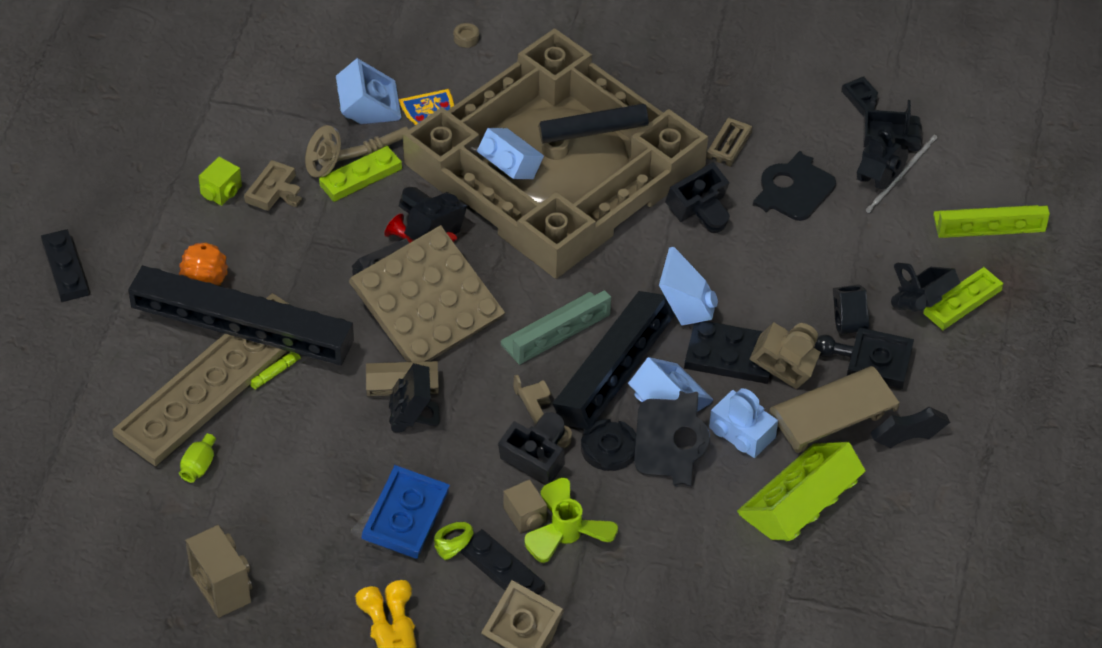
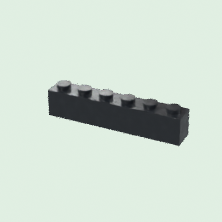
(613, 360)

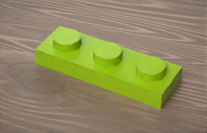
(360, 173)
(964, 298)

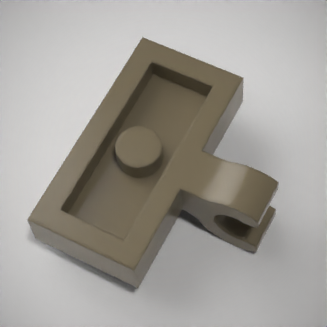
(271, 185)

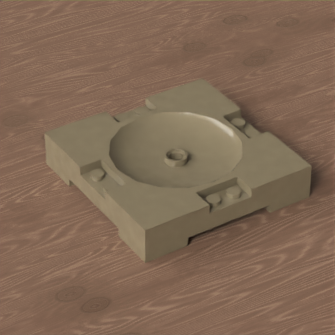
(582, 182)

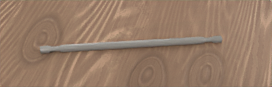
(905, 169)

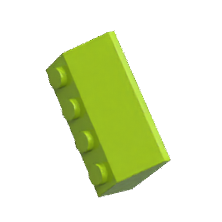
(803, 490)

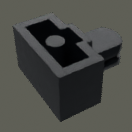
(701, 196)
(429, 212)
(535, 448)

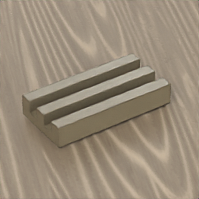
(722, 155)

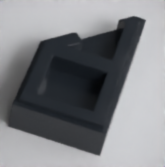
(861, 94)

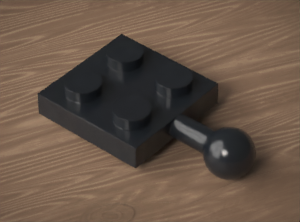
(883, 351)

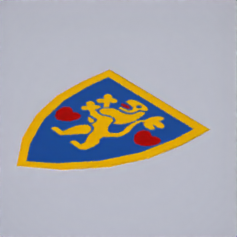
(423, 105)

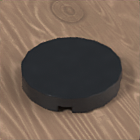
(609, 445)

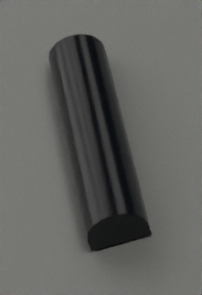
(593, 123)

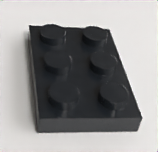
(724, 351)

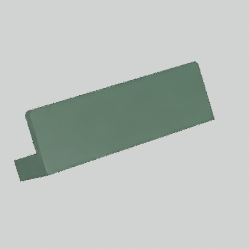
(557, 326)

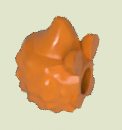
(204, 263)

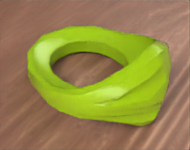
(448, 548)

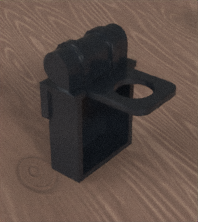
(904, 125)
(924, 289)
(410, 398)

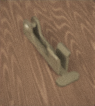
(534, 397)

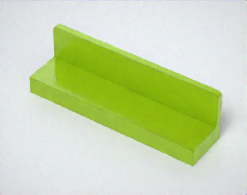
(991, 221)

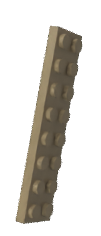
(195, 395)

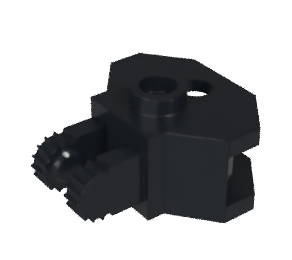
(882, 159)

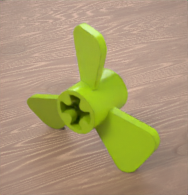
(565, 524)

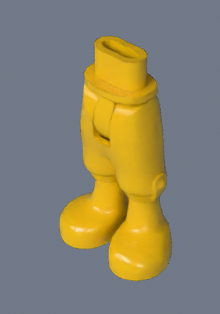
(401, 631)

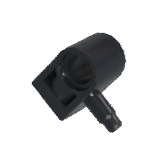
(850, 308)

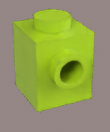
(220, 181)

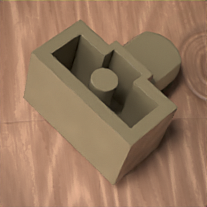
(786, 353)

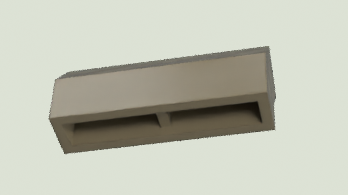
(383, 376)

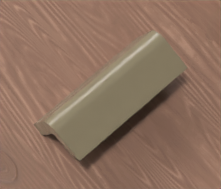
(834, 407)

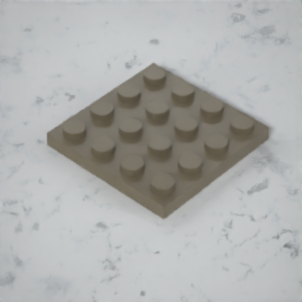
(427, 297)

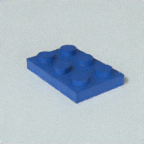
(405, 512)

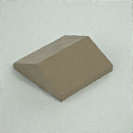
(523, 619)

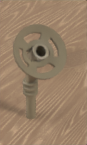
(329, 152)

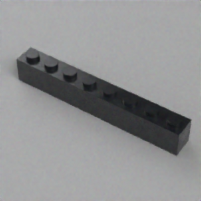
(241, 315)

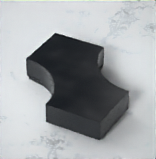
(902, 428)

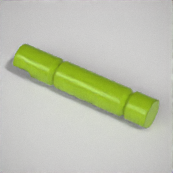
(274, 369)

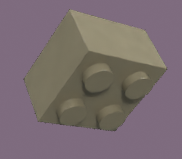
(219, 570)

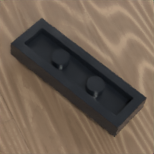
(64, 265)
(500, 563)

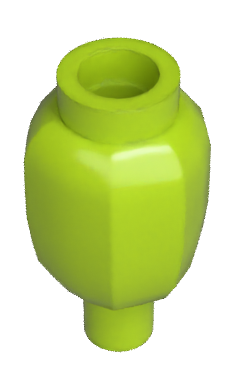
(197, 459)

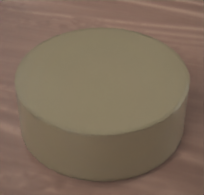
(466, 35)

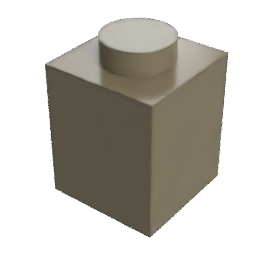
(525, 506)

